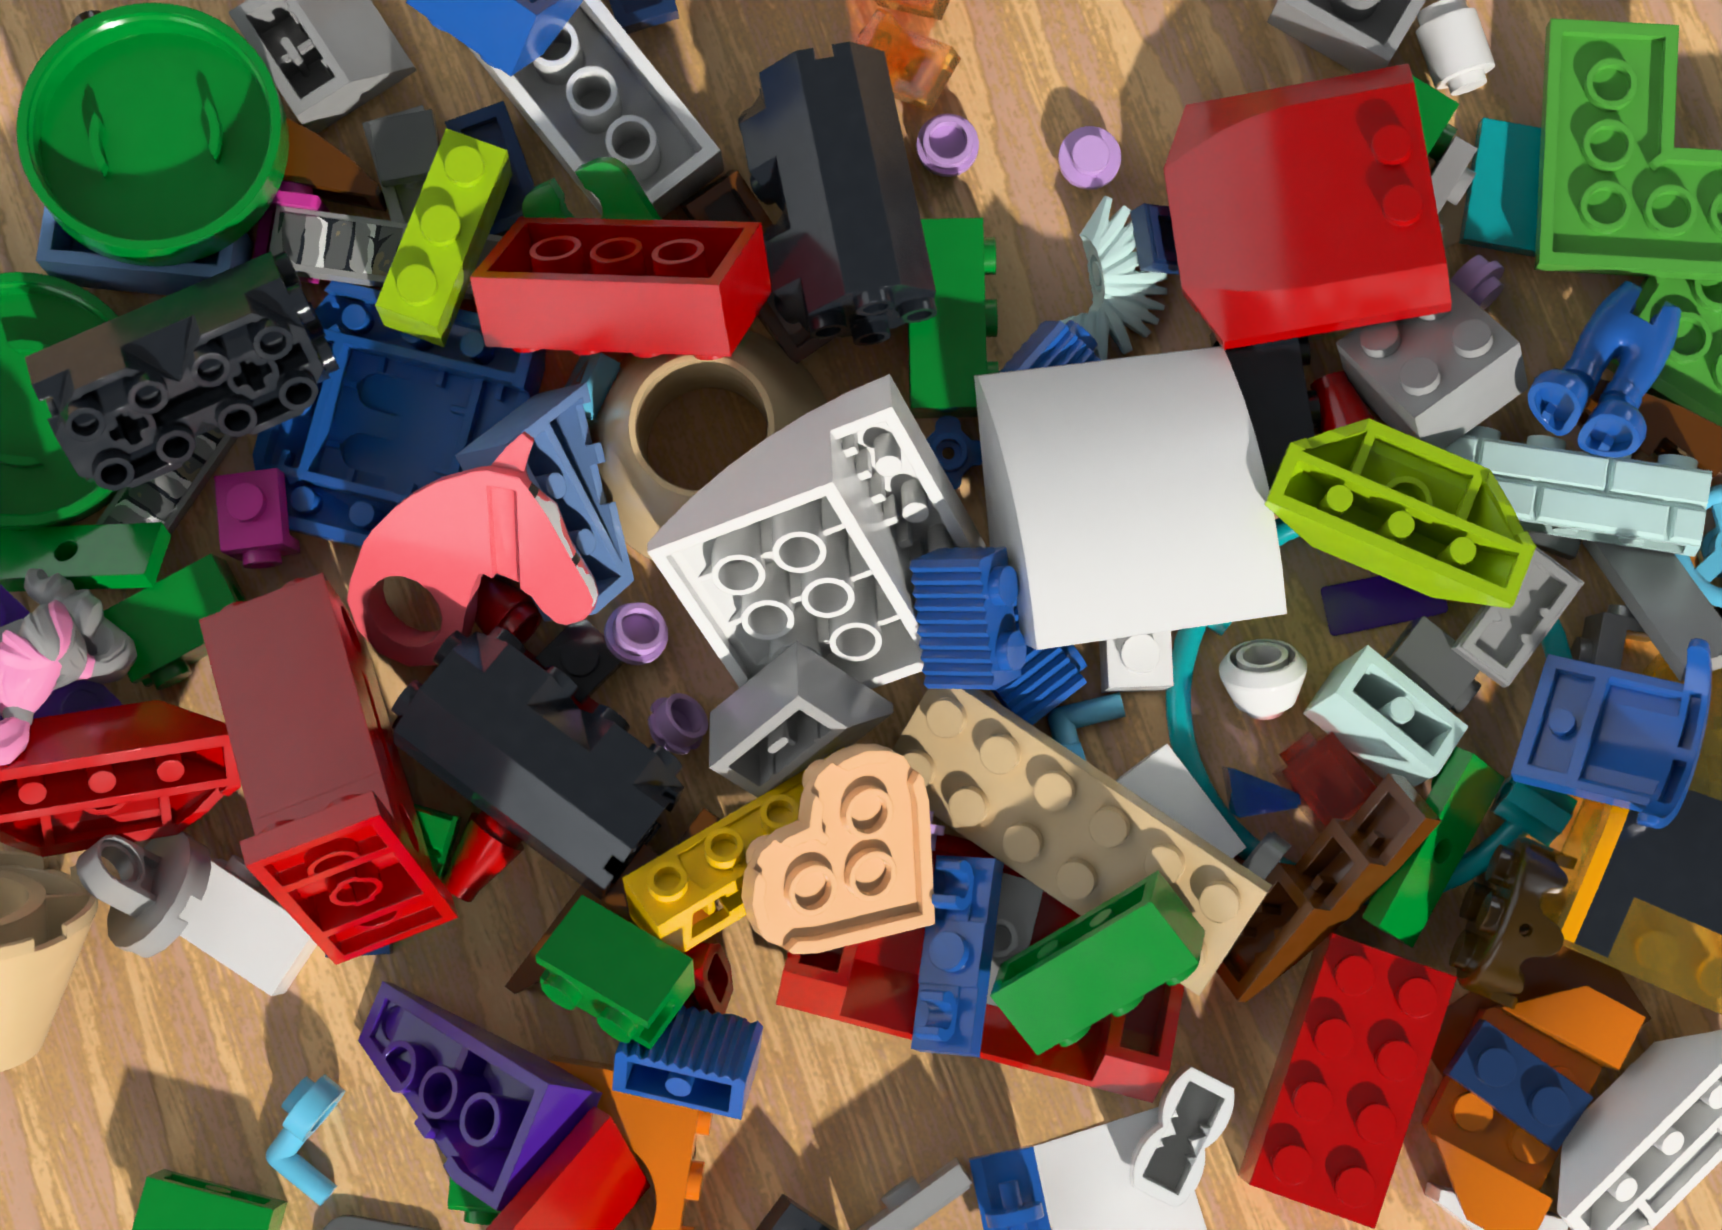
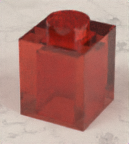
(1324, 777)

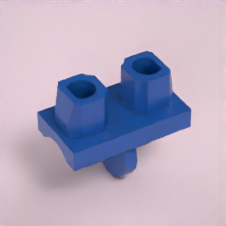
(1009, 1190)

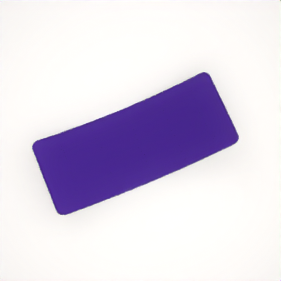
(1375, 604)

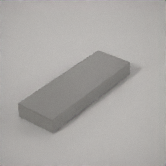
(1661, 600)

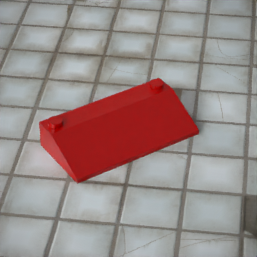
(878, 989)

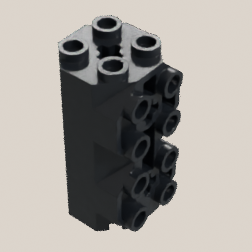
(837, 166)
(210, 356)
(536, 760)

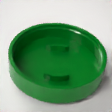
(153, 134)
(35, 474)

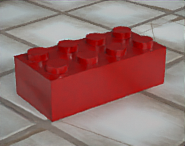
(623, 286)
(1347, 1079)

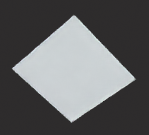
(1090, 1183)

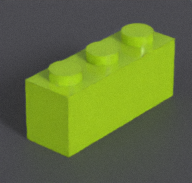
(444, 237)

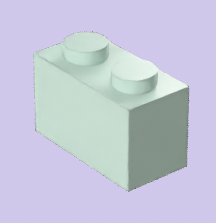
(1385, 718)

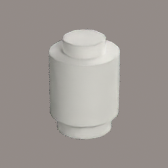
(1454, 46)

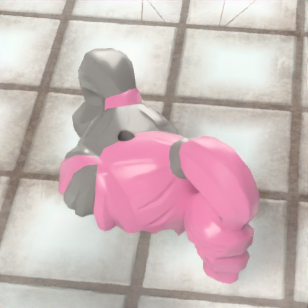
(51, 648)

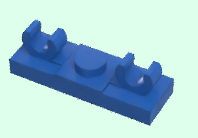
(957, 956)

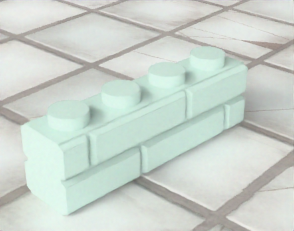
(1595, 495)

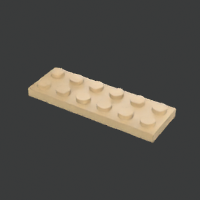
(1067, 820)

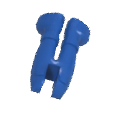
(1642, 351)

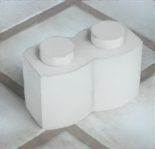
(1172, 1152)

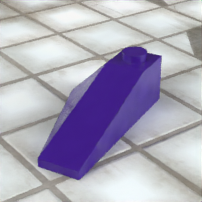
(473, 1092)

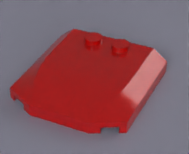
(1307, 209)

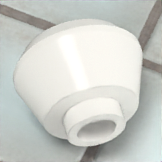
(1263, 677)

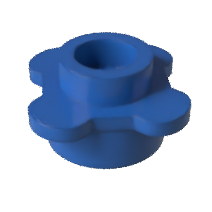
(967, 451)

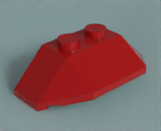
(111, 772)

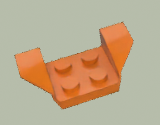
(1490, 1158)

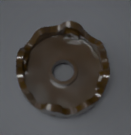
(1499, 910)

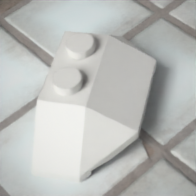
(1645, 1138)

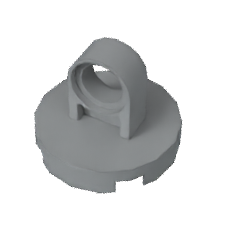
(151, 888)

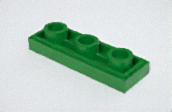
(85, 554)
(1460, 799)

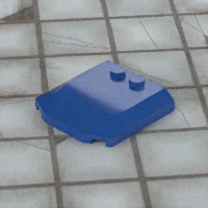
(388, 415)

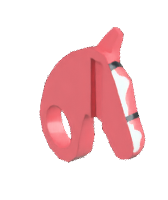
(455, 533)

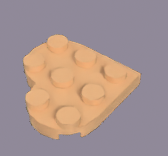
(852, 859)

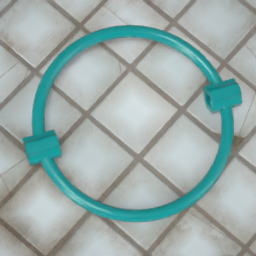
(1524, 807)

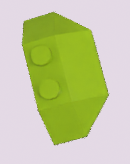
(1404, 512)

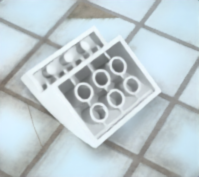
(1128, 497)
(818, 540)

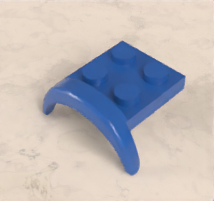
(1617, 734)

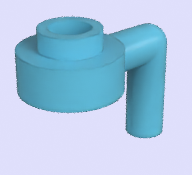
(1067, 718)
(307, 1109)

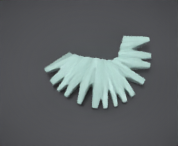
(1115, 283)

